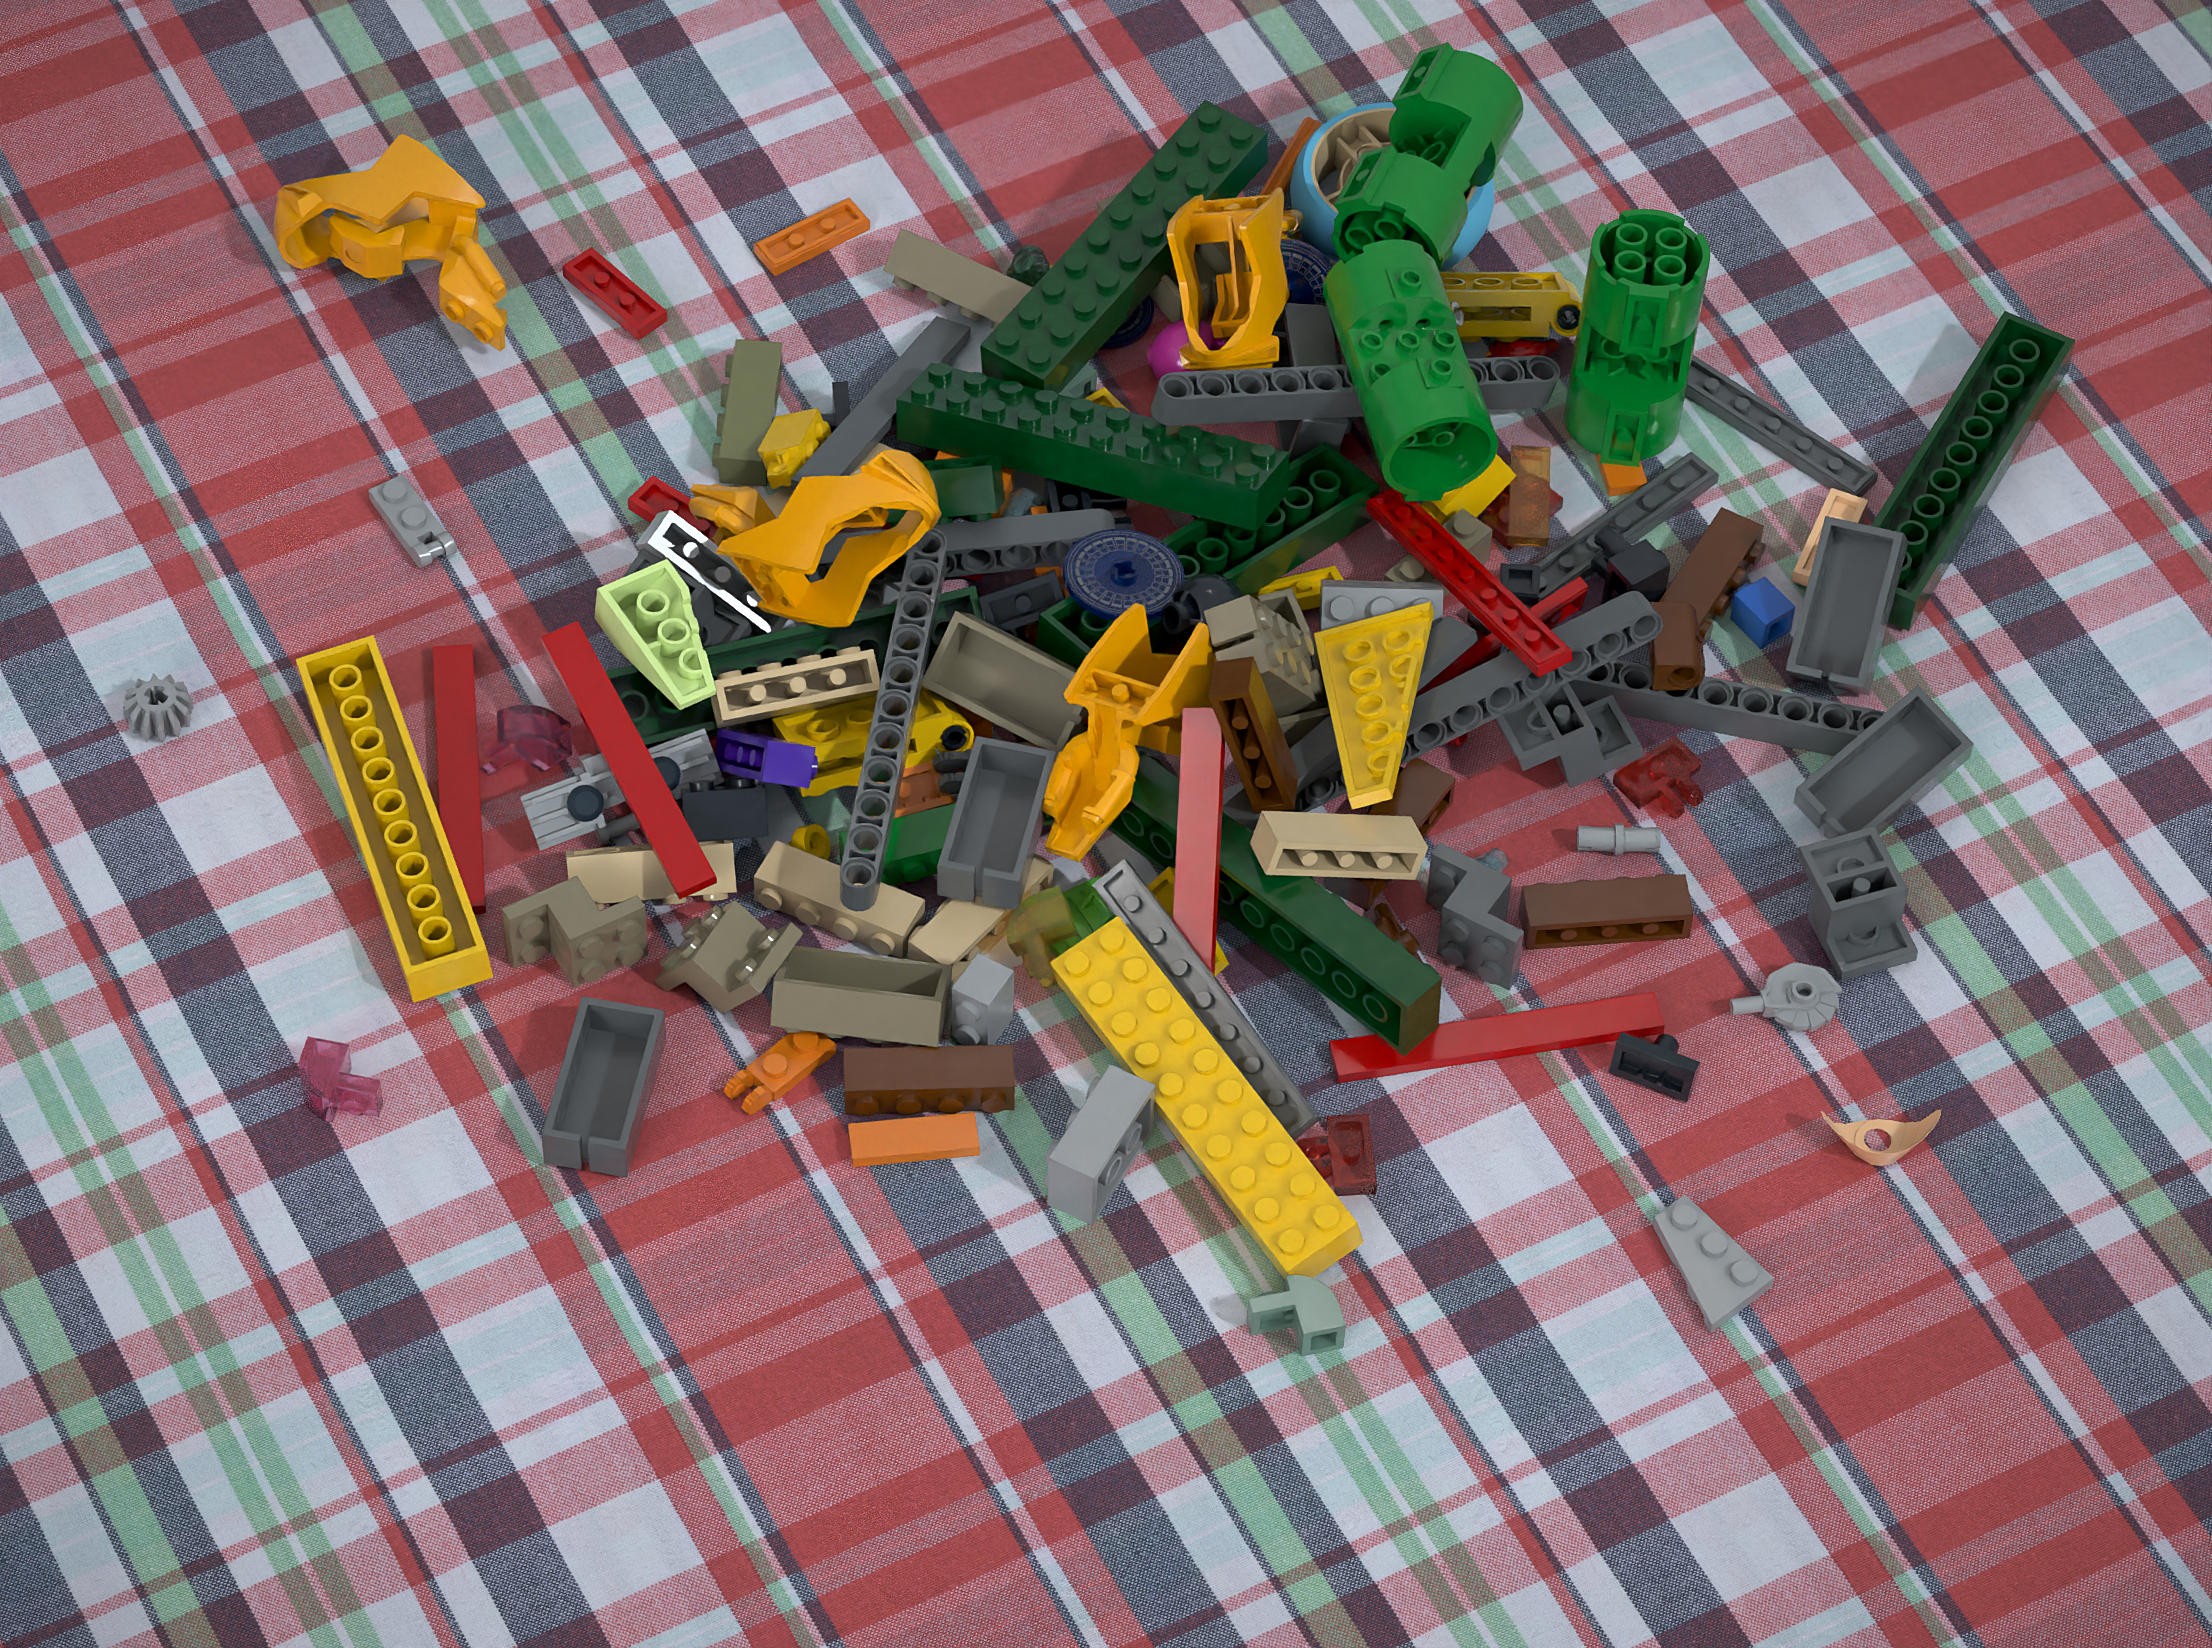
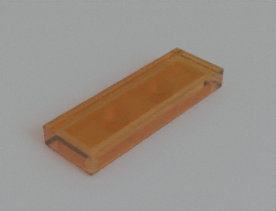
(1529, 496)

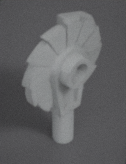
(1796, 997)

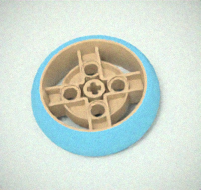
(1339, 146)

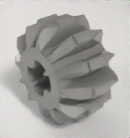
(158, 707)

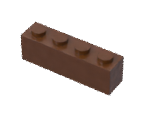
(1717, 567)
(1253, 734)
(1419, 793)
(1606, 911)
(929, 1079)

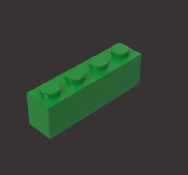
(913, 845)

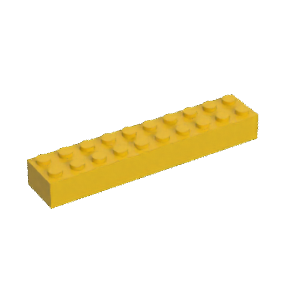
(394, 819)
(1207, 1102)

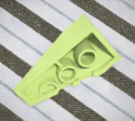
(656, 630)

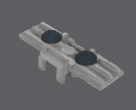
(577, 803)

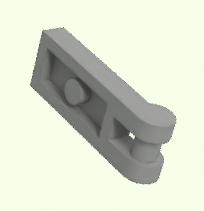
(411, 521)

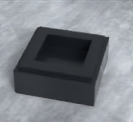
(1522, 581)

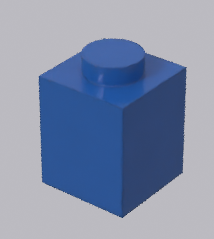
(1762, 612)

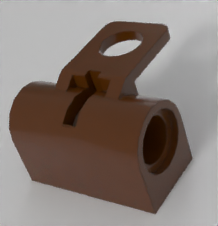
(1678, 650)

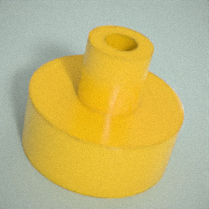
(812, 840)

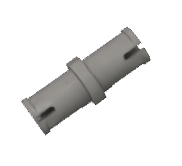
(1618, 839)

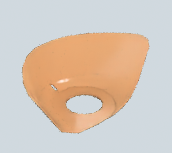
(1902, 1135)

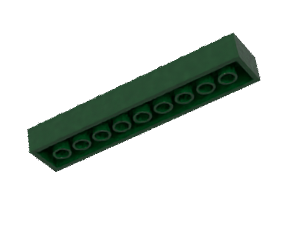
(1121, 253)
(1094, 446)
(1970, 453)
(1321, 508)
(662, 721)
(1294, 920)

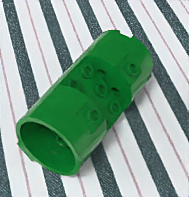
(1444, 137)
(1636, 335)
(1410, 369)

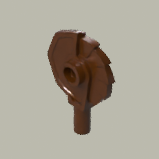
(1388, 925)

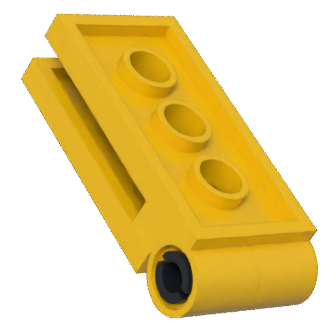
(1513, 304)
(843, 731)

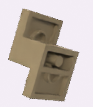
(576, 933)
(727, 956)

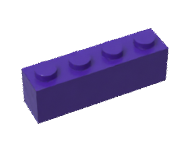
(765, 758)

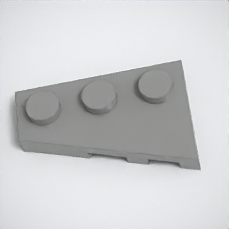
(1713, 1265)

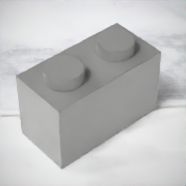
(982, 1002)

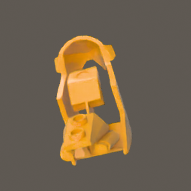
(399, 228)
(1246, 299)
(782, 549)
(1130, 702)

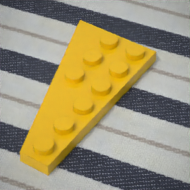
(1371, 690)

